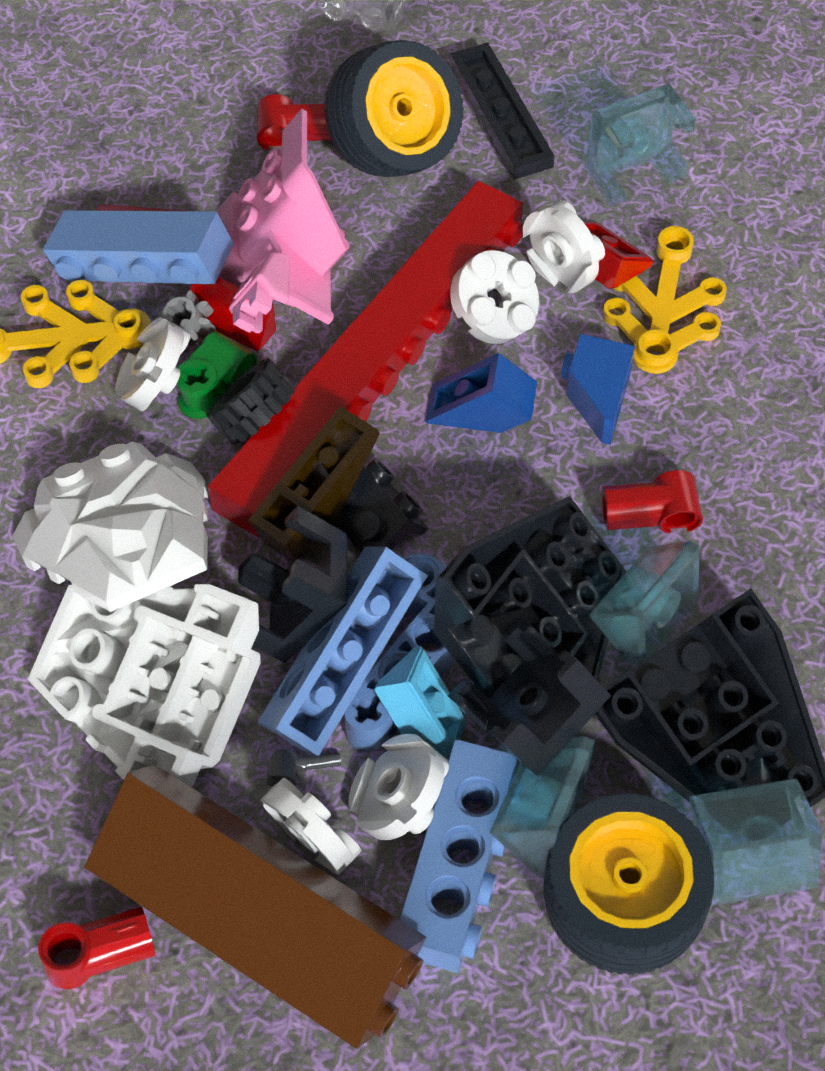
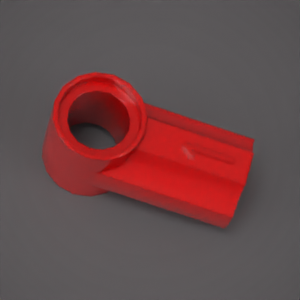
(277, 111)
(666, 502)
(102, 944)

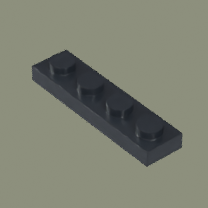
(501, 111)

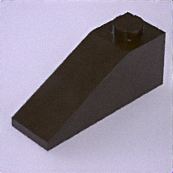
(316, 482)

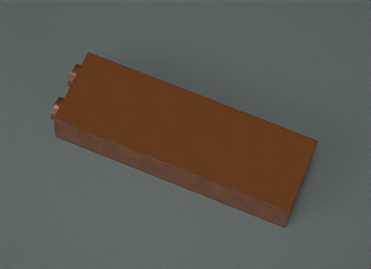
(257, 905)

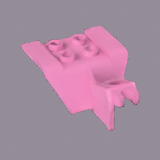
(281, 236)

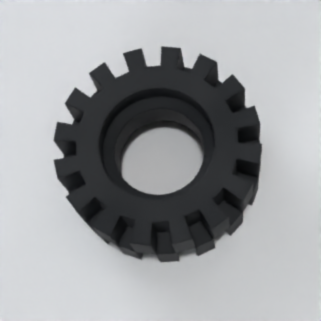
(250, 401)

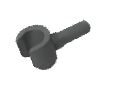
(286, 764)

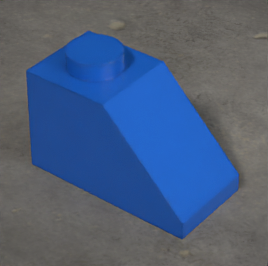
(598, 381)
(483, 397)

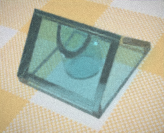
(650, 600)
(541, 804)
(759, 840)

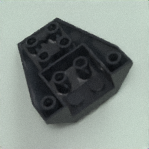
(539, 569)
(718, 708)

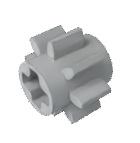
(189, 315)

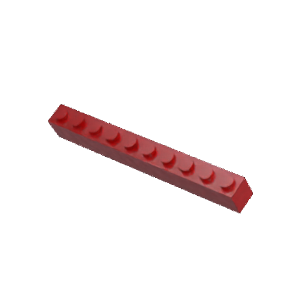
(370, 351)

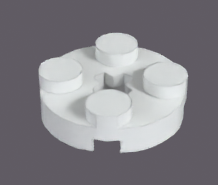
(563, 246)
(515, 284)
(154, 365)
(416, 774)
(305, 819)

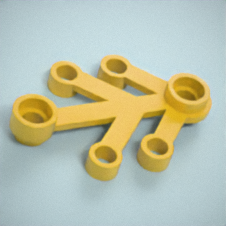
(664, 309)
(72, 334)

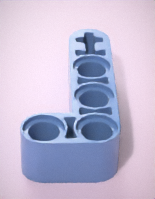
(371, 734)

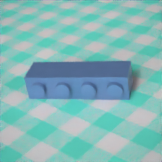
(139, 246)

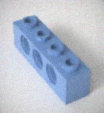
(343, 651)
(473, 775)

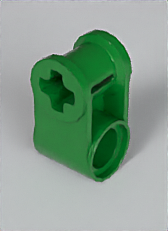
(210, 372)

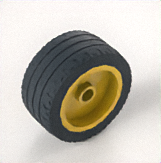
(394, 109)
(622, 923)

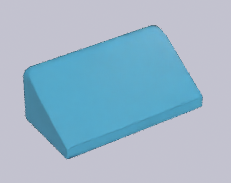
(420, 702)

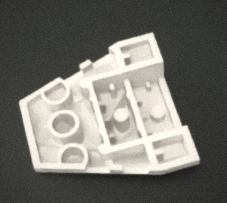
(118, 525)
(152, 676)

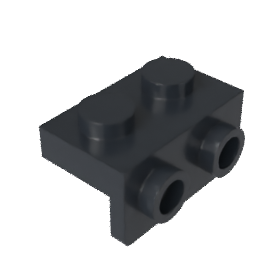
(376, 511)

